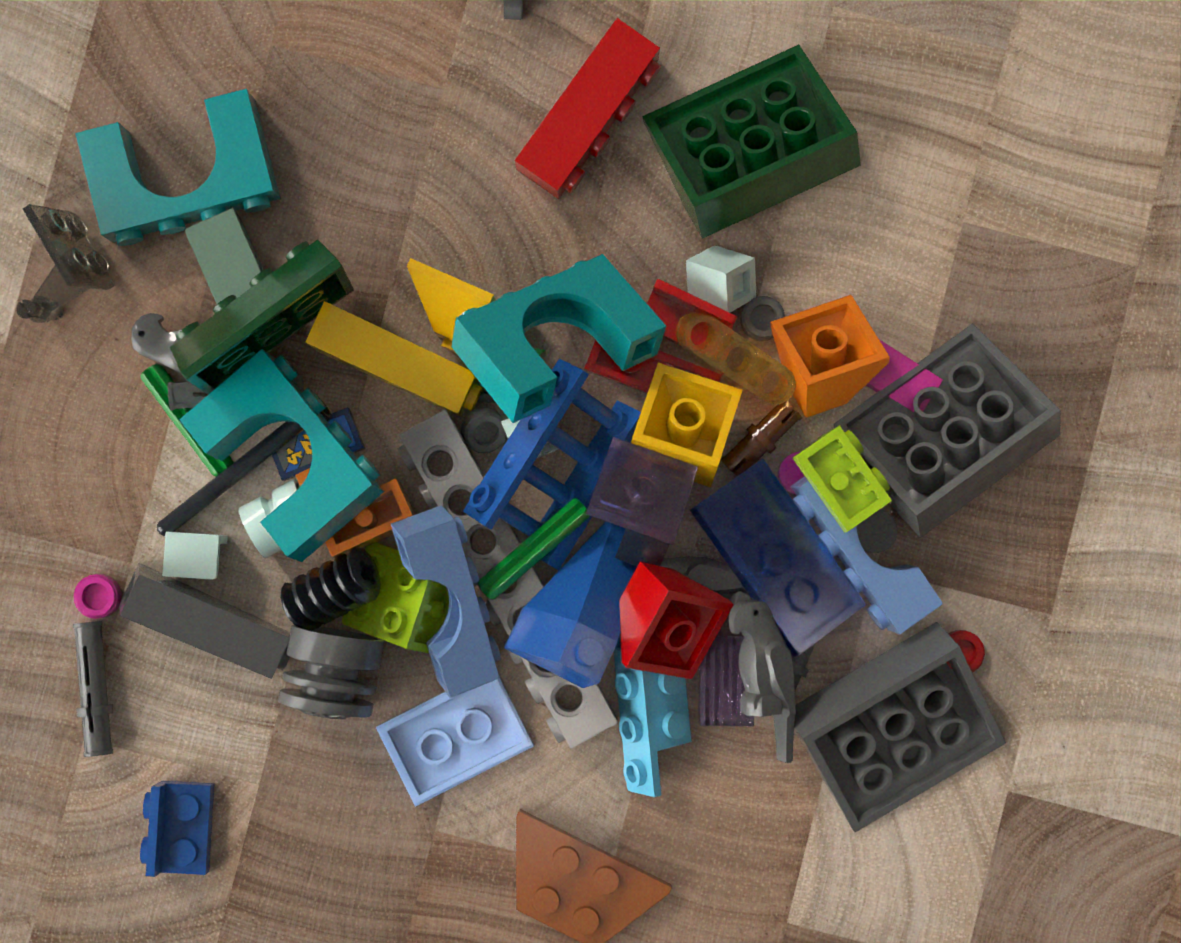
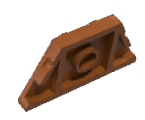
(578, 884)

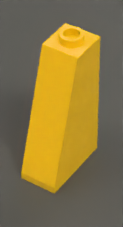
(393, 360)

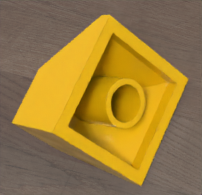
(445, 298)
(687, 419)

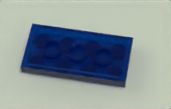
(778, 556)

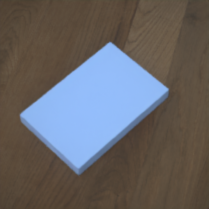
(454, 739)

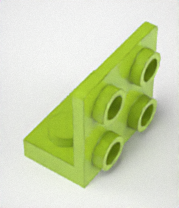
(843, 477)
(406, 609)

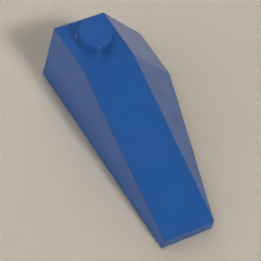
(577, 613)

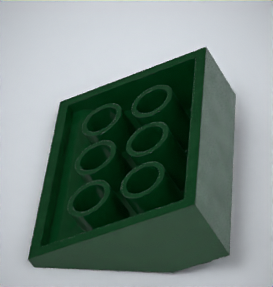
(753, 140)
(262, 316)

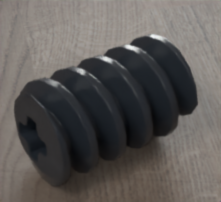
(331, 589)

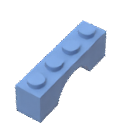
(896, 594)
(461, 648)

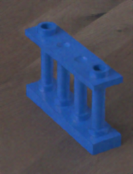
(516, 459)

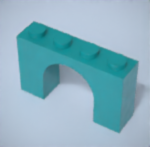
(238, 180)
(585, 296)
(337, 480)

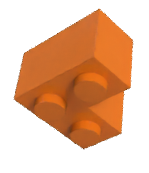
(372, 522)

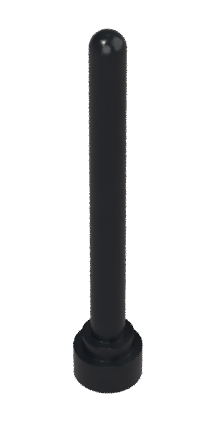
(232, 475)

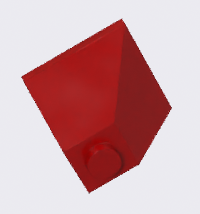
(668, 621)

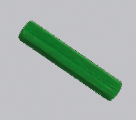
(157, 381)
(533, 549)

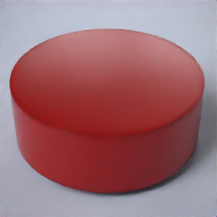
(970, 646)

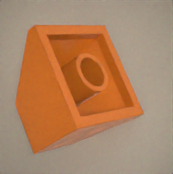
(829, 353)

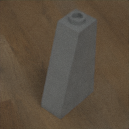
(204, 622)

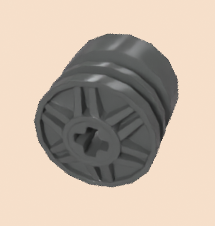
(331, 672)

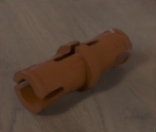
(761, 438)

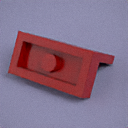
(673, 303)

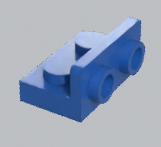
(178, 828)

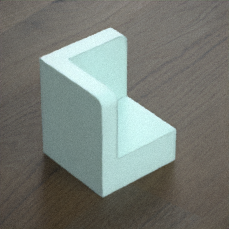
(722, 277)
(192, 555)

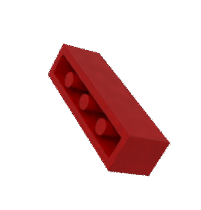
(588, 109)

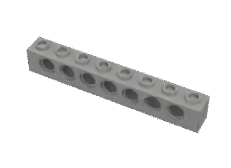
(442, 435)

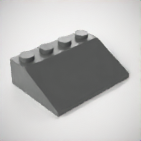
(966, 439)
(897, 726)

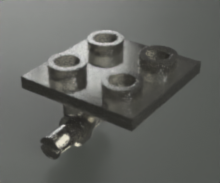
(76, 263)

